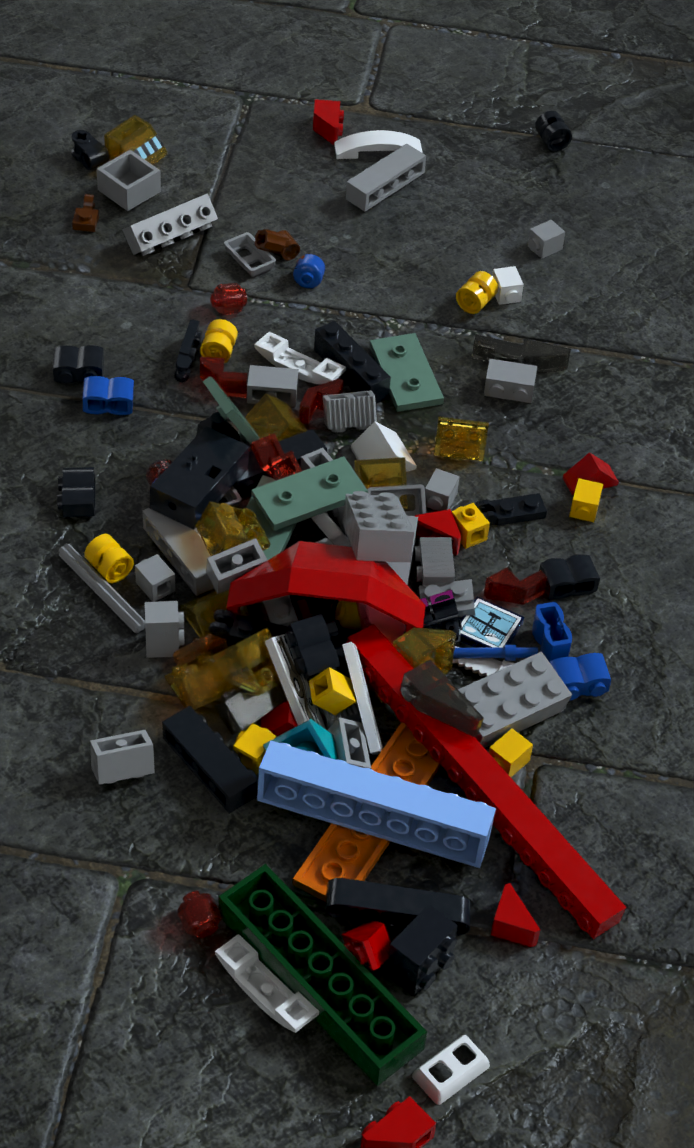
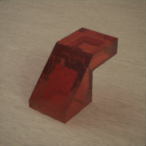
(232, 383)
(314, 398)
(272, 458)
(508, 588)

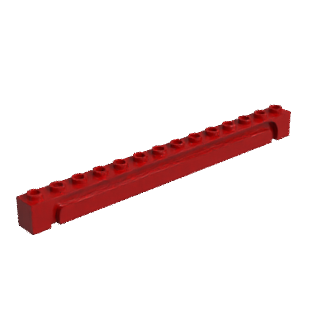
(485, 781)

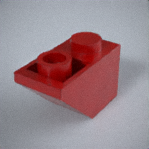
(328, 119)
(368, 944)
(402, 1127)

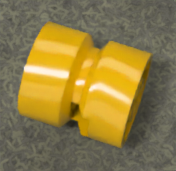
(477, 292)
(219, 340)
(109, 558)

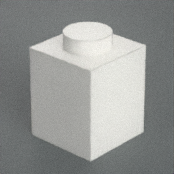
(509, 285)

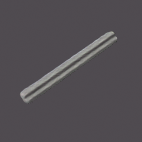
(102, 588)

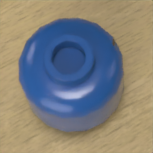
(309, 271)

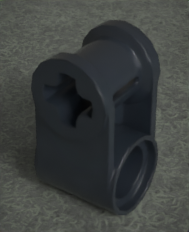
(88, 150)

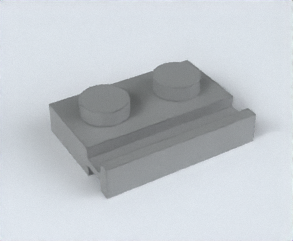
(462, 593)

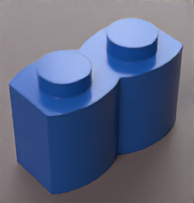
(108, 395)
(551, 631)
(583, 674)

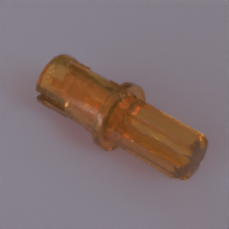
(197, 648)

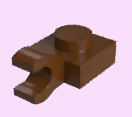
(87, 217)

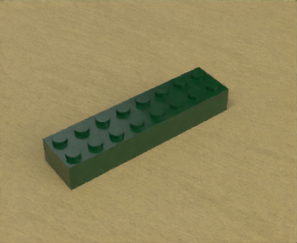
(317, 964)

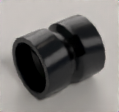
(553, 131)

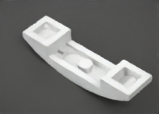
(373, 141)
(277, 352)
(263, 986)

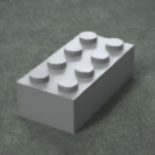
(378, 527)
(517, 697)

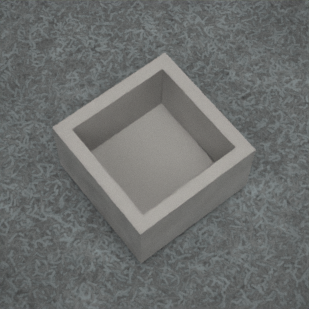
(128, 180)

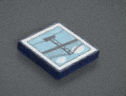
(490, 625)

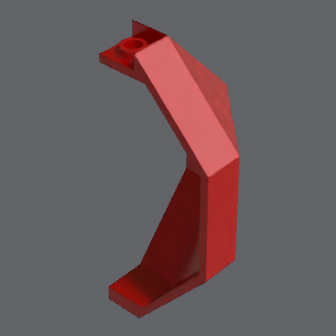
(328, 574)

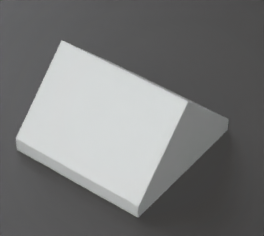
(381, 443)

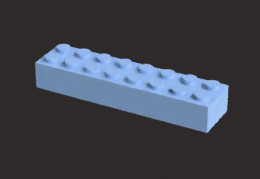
(375, 803)

